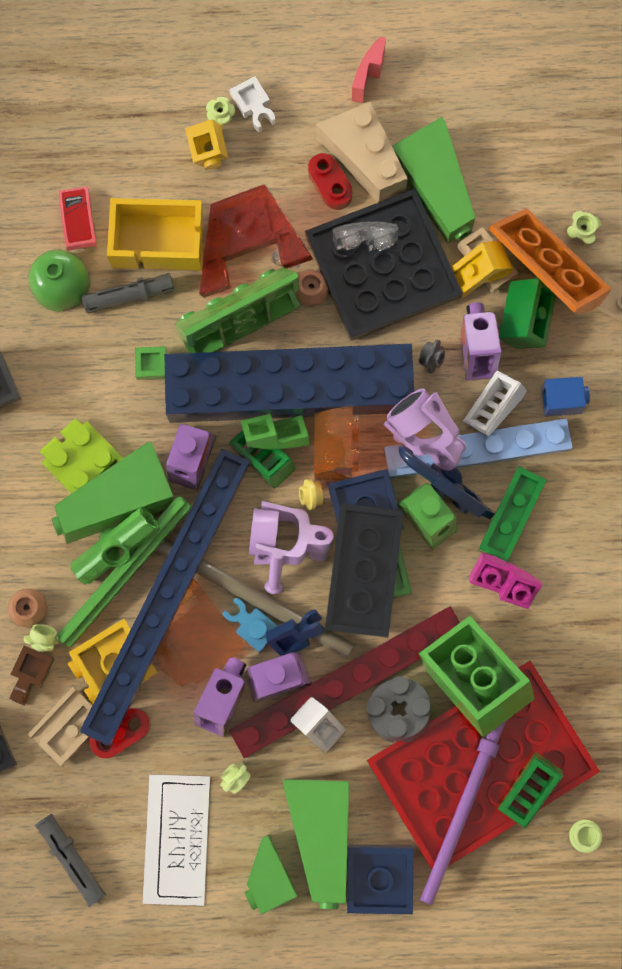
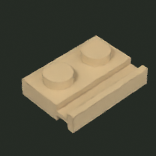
(60, 727)

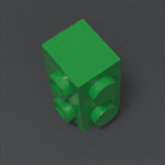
(527, 314)

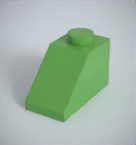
(269, 880)

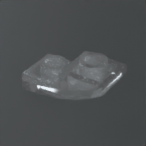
(376, 234)

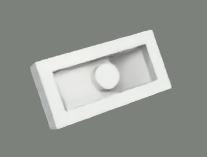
(318, 724)

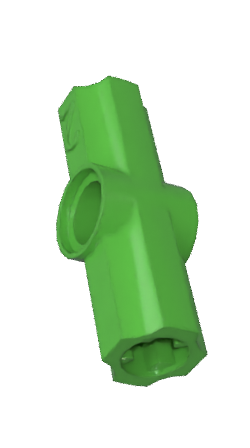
(114, 546)

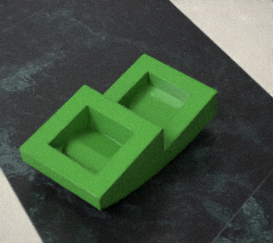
(281, 434)

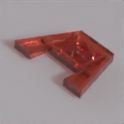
(244, 226)

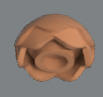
(313, 296)
(36, 612)

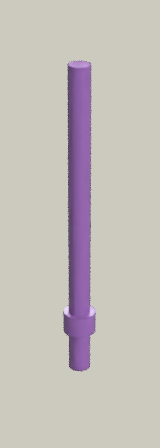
(488, 748)

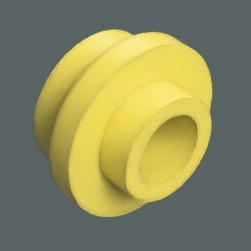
(311, 494)

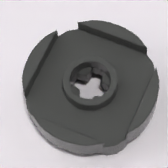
(400, 692)

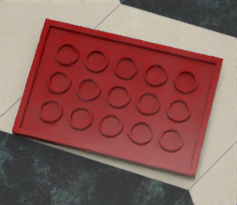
(431, 772)

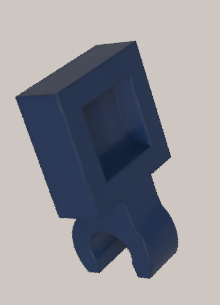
(294, 637)

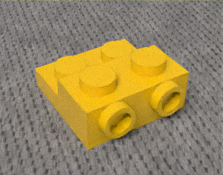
(97, 656)

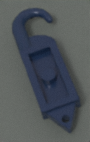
(445, 484)

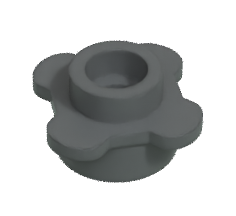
(432, 355)

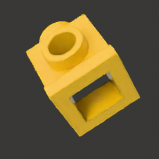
(200, 138)

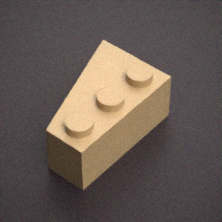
(364, 150)

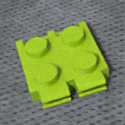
(80, 456)

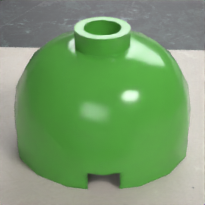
(58, 280)

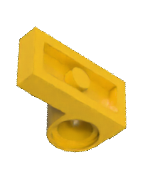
(481, 265)

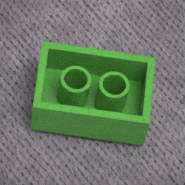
(477, 676)

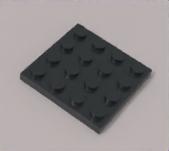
(388, 284)

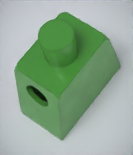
(429, 515)

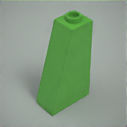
(436, 175)
(114, 496)
(321, 831)

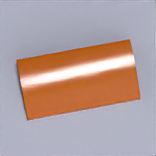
(551, 261)

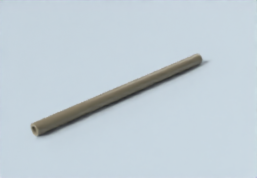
(261, 601)

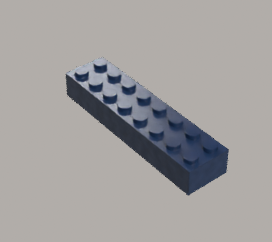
(286, 382)

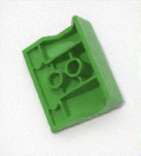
(241, 312)

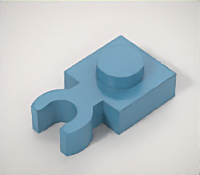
(252, 625)

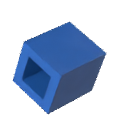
(564, 396)

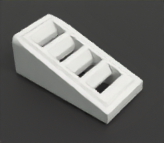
(493, 390)

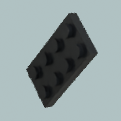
(364, 570)

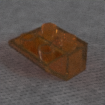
(333, 447)

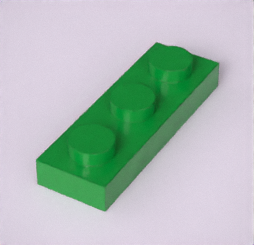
(512, 514)

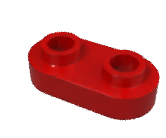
(329, 179)
(125, 736)

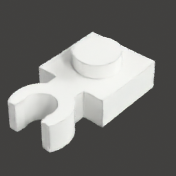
(252, 101)

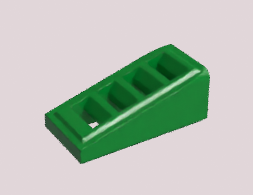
(275, 470)
(540, 796)

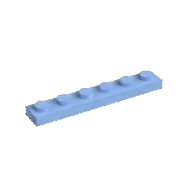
(500, 446)

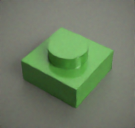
(150, 363)

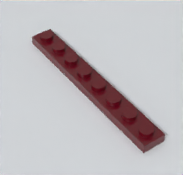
(343, 682)

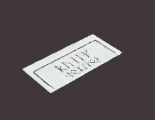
(176, 840)

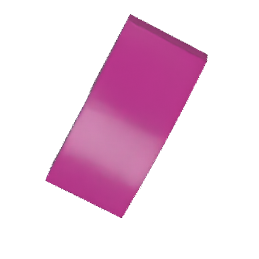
(506, 579)

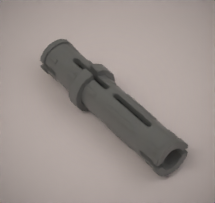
(123, 294)
(70, 860)

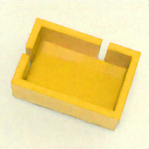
(155, 233)

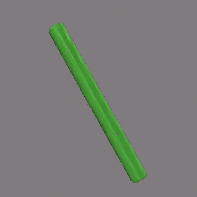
(121, 575)

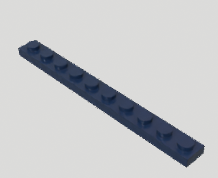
(164, 598)

